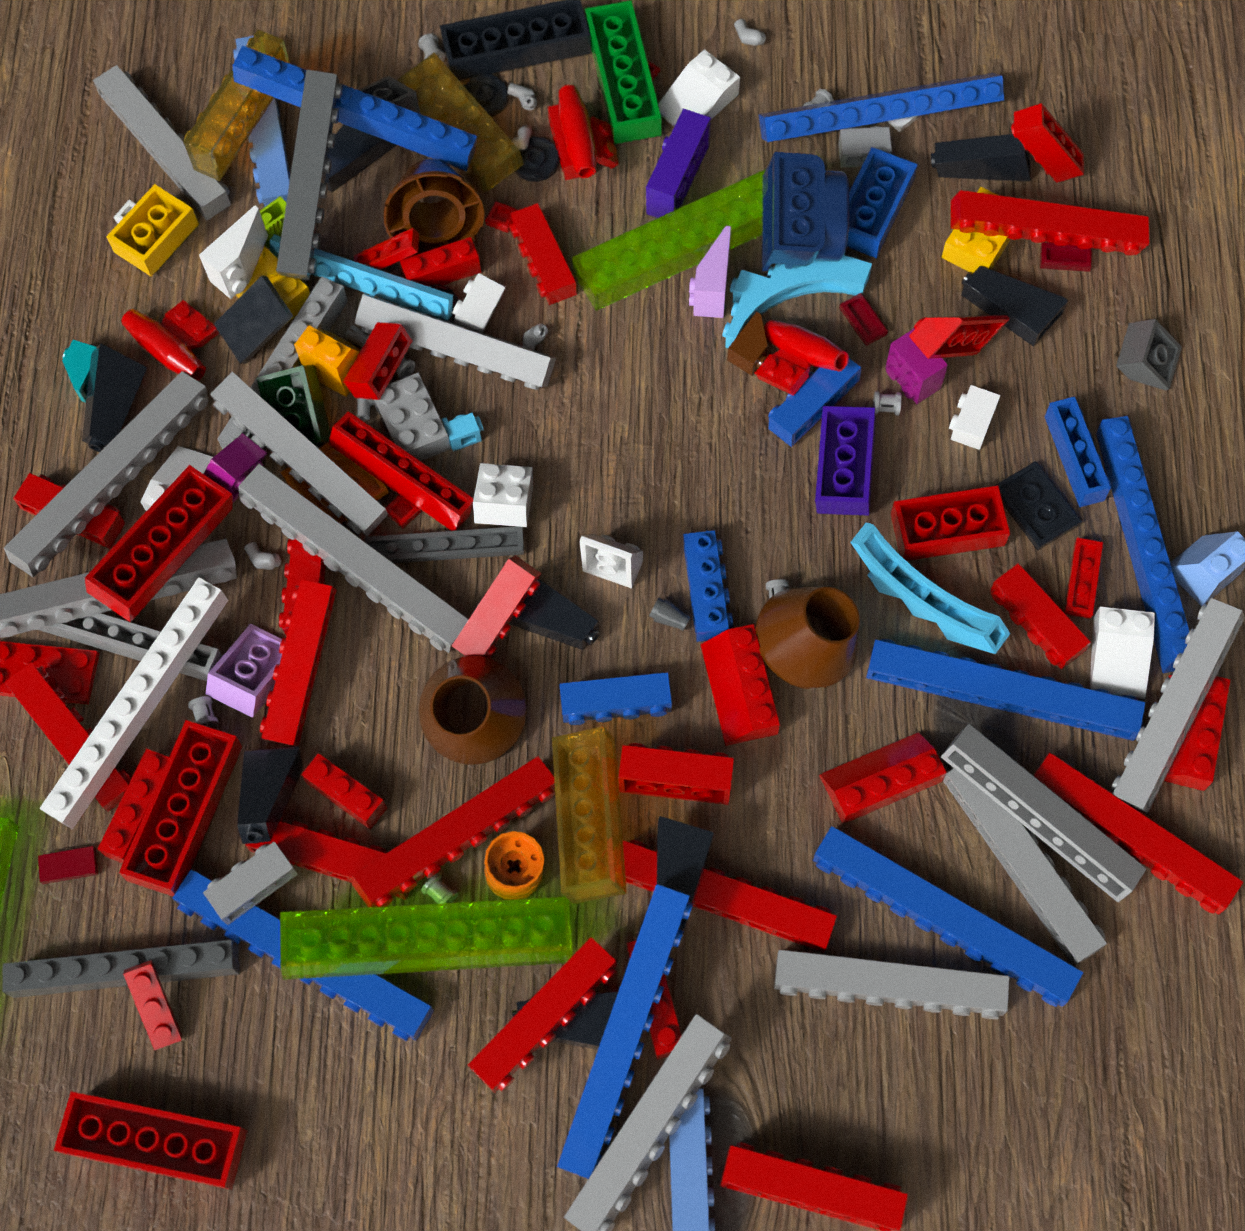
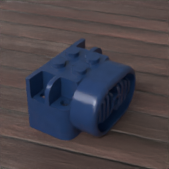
(803, 211)

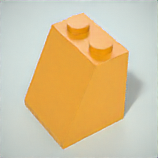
(329, 355)

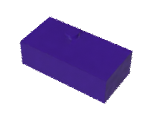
(678, 163)
(845, 460)

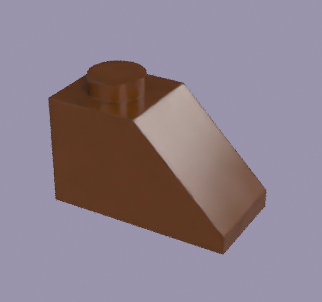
(749, 347)

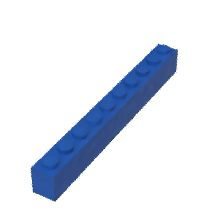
(881, 107)
(360, 110)
(1143, 538)
(1006, 689)
(948, 917)
(262, 932)
(623, 1031)

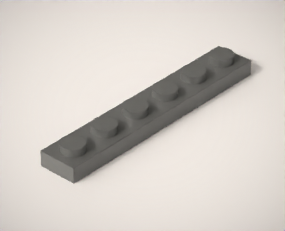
(449, 544)

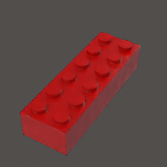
(159, 543)
(181, 807)
(151, 1140)
(814, 1189)

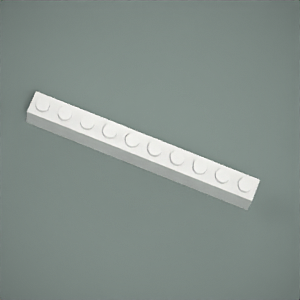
(134, 703)

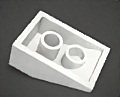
(701, 87)
(235, 253)
(170, 470)
(610, 559)
(1121, 651)

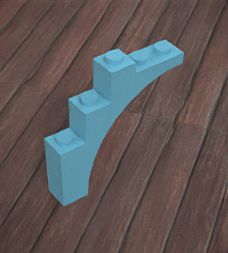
(759, 293)
(923, 598)

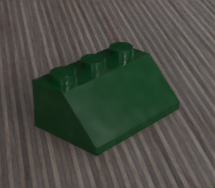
(299, 400)

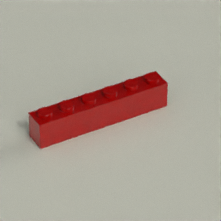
(401, 471)
(299, 663)
(61, 725)
(322, 851)
(543, 1015)

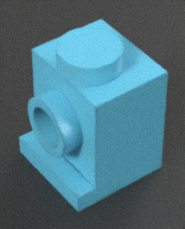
(463, 430)

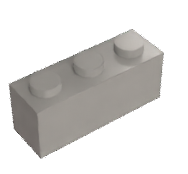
(249, 882)

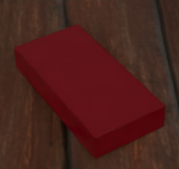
(1065, 257)
(863, 319)
(67, 865)

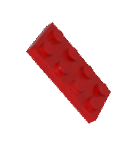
(68, 667)

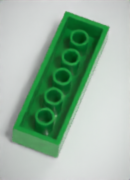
(623, 72)

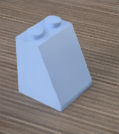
(1210, 565)

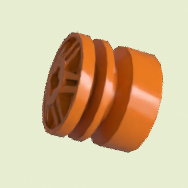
(514, 850)

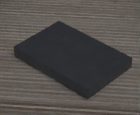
(253, 319)
(1037, 506)

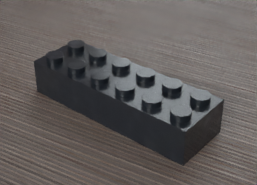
(516, 39)

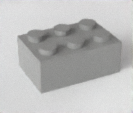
(412, 418)

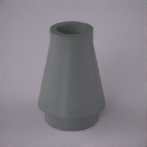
(668, 614)

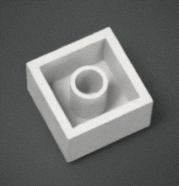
(503, 495)

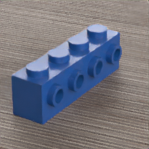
(804, 409)
(1077, 452)
(706, 584)
(615, 698)

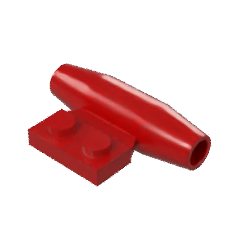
(585, 138)
(173, 337)
(798, 351)

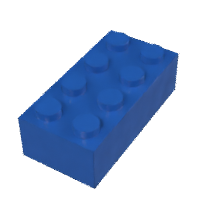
(877, 199)

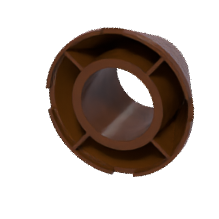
(438, 222)
(796, 649)
(504, 716)

